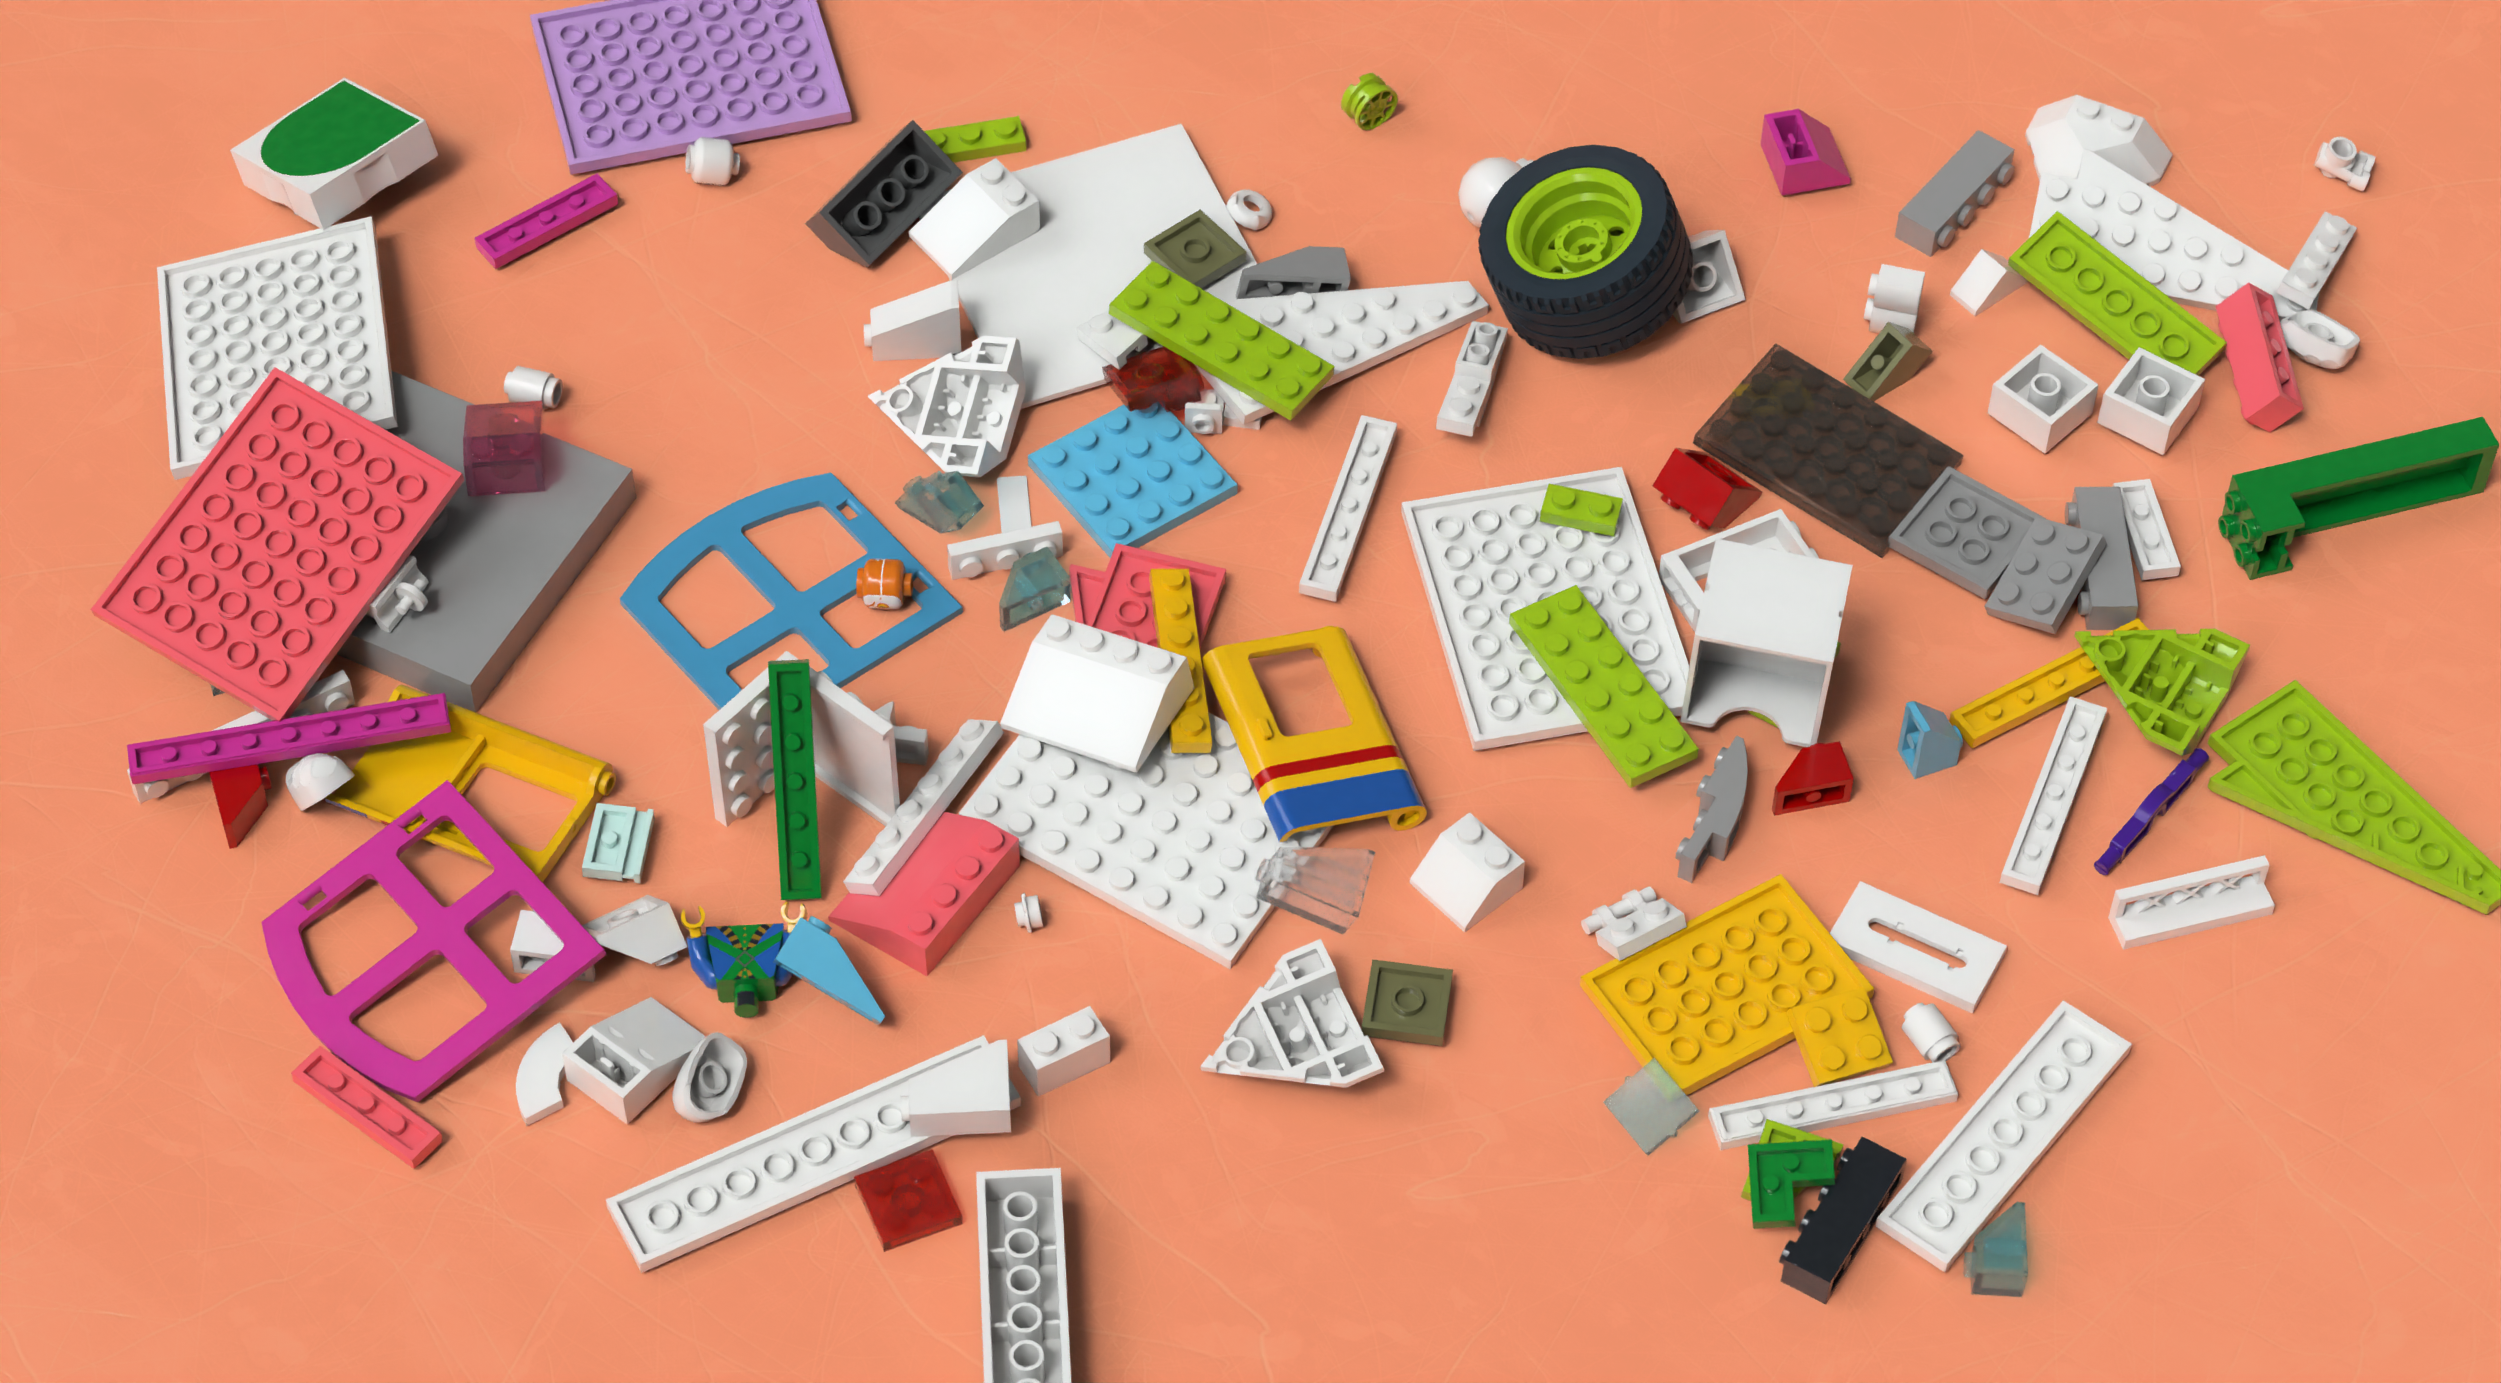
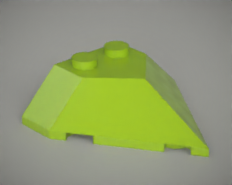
(2168, 679)

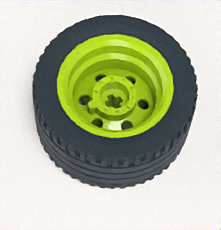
(1586, 251)

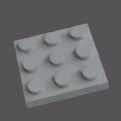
(1963, 532)

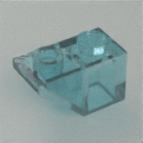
(940, 501)

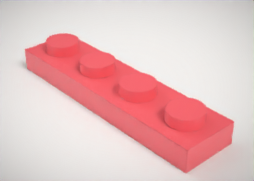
(367, 1107)

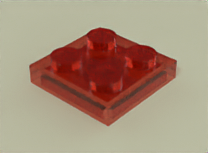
(908, 1200)

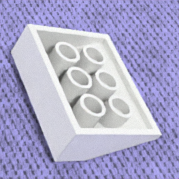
(1097, 693)

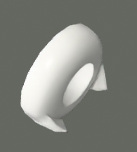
(1246, 217)

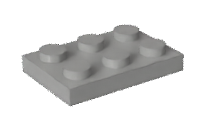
(2045, 575)

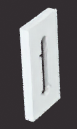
(1908, 965)

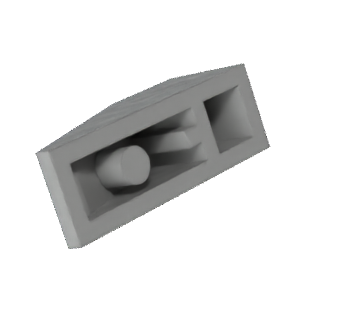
(1304, 270)

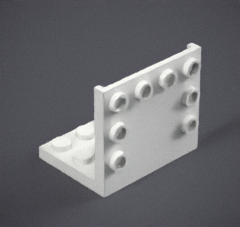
(850, 749)

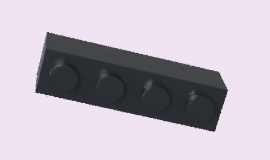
(1842, 1219)

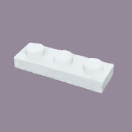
(2147, 531)
(1001, 550)

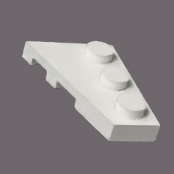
(1111, 338)

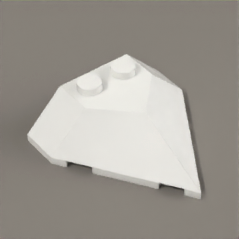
(2078, 123)
(962, 405)
(1298, 1028)

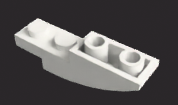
(1472, 379)

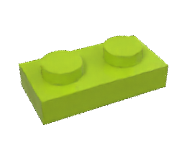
(1581, 509)

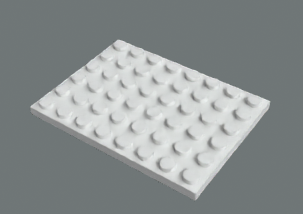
(282, 303)
(1492, 556)
(1158, 843)

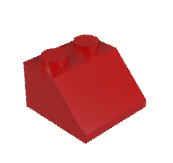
(1704, 488)

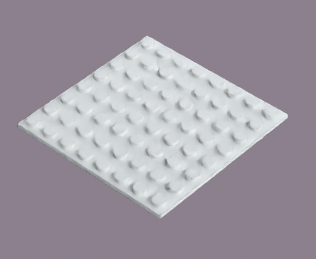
(1088, 249)

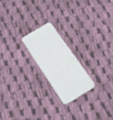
(1013, 503)

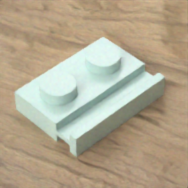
(618, 843)

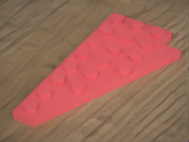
(1121, 595)

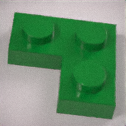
(1779, 1168)

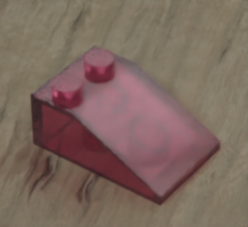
(504, 448)

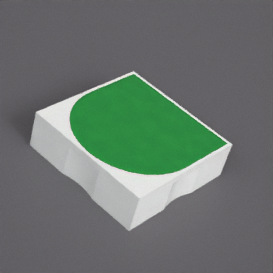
(334, 152)

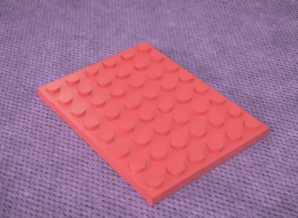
(278, 545)

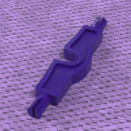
(2156, 803)

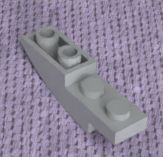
(1719, 811)

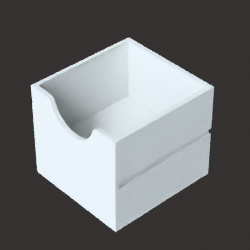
(1766, 638)

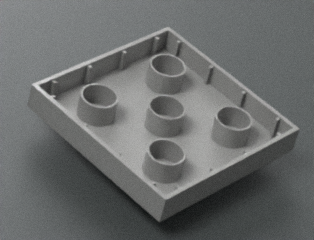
(488, 559)

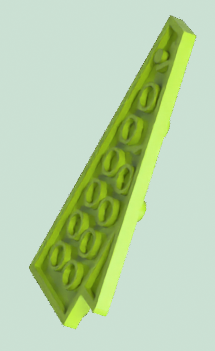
(2320, 778)

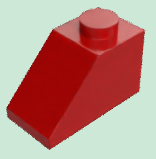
(1814, 780)
(240, 799)

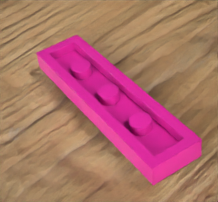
(546, 221)

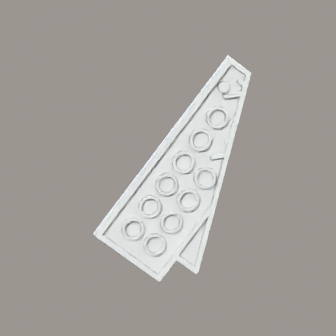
(2158, 237)
(1355, 327)

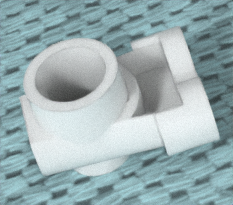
(2342, 161)

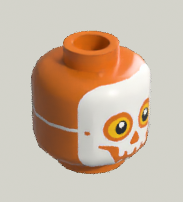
(884, 583)

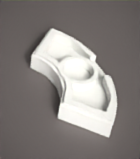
(541, 1075)

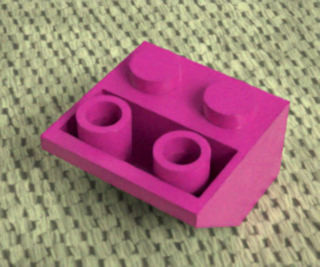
(1801, 152)

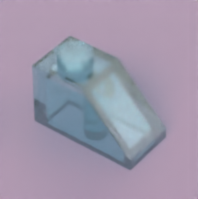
(1033, 588)
(1999, 1256)

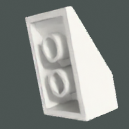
(977, 219)

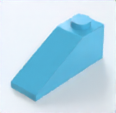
(822, 963)

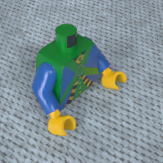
(740, 960)

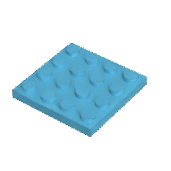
(1132, 476)

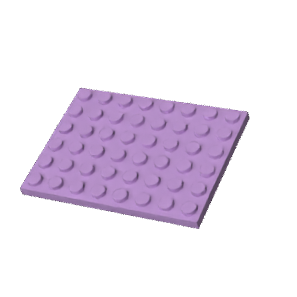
(661, 73)

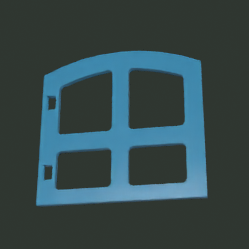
(793, 610)

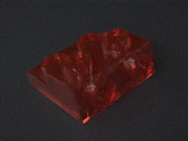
(1155, 378)

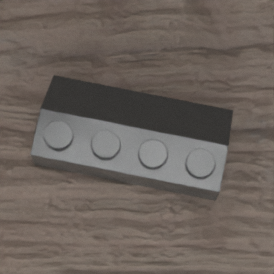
(884, 196)

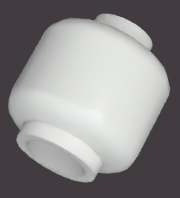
(711, 161)

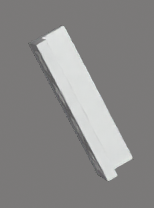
(2192, 905)

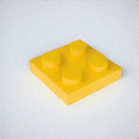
(1839, 1037)

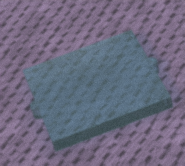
(1651, 1106)

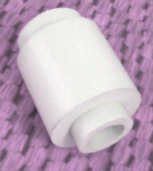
(533, 385)
(1930, 1032)

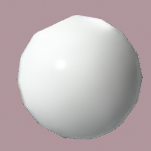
(1482, 184)

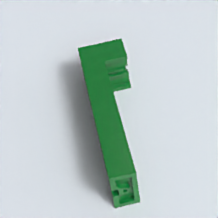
(2351, 486)

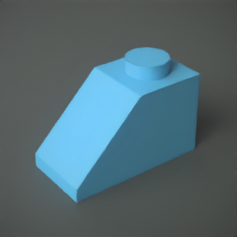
(1928, 740)

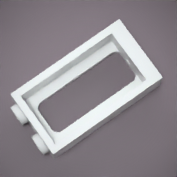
(1692, 562)

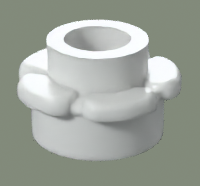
(1029, 912)

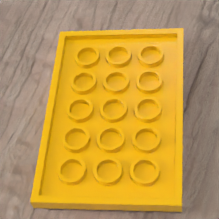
(1723, 984)

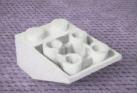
(630, 1057)

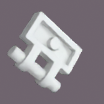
(1645, 925)

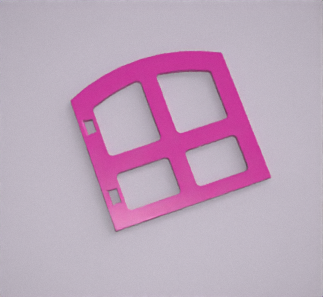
(438, 933)

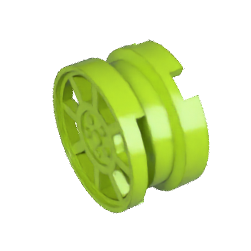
(1368, 101)

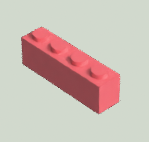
(2259, 358)

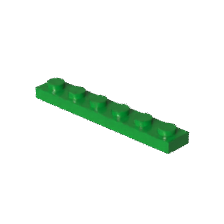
(794, 779)

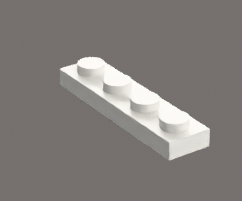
(2316, 260)

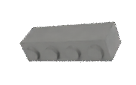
(1955, 193)
(2109, 591)

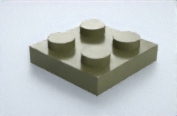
(1196, 250)
(1407, 1002)

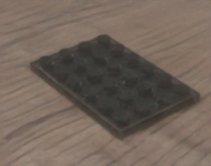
(1825, 448)

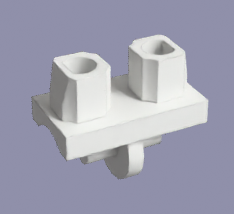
(399, 596)

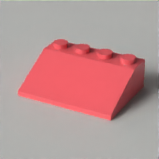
(934, 892)

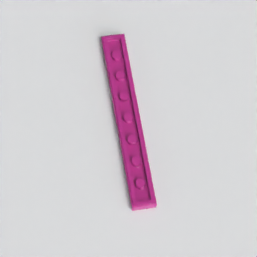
(288, 738)

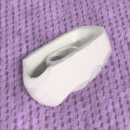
(2319, 339)
(316, 778)
(709, 1079)

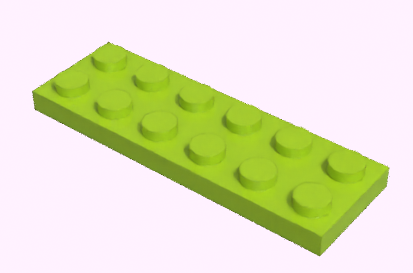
(2112, 297)
(1221, 340)
(1603, 686)

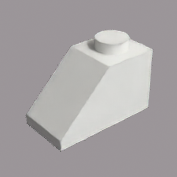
(536, 944)

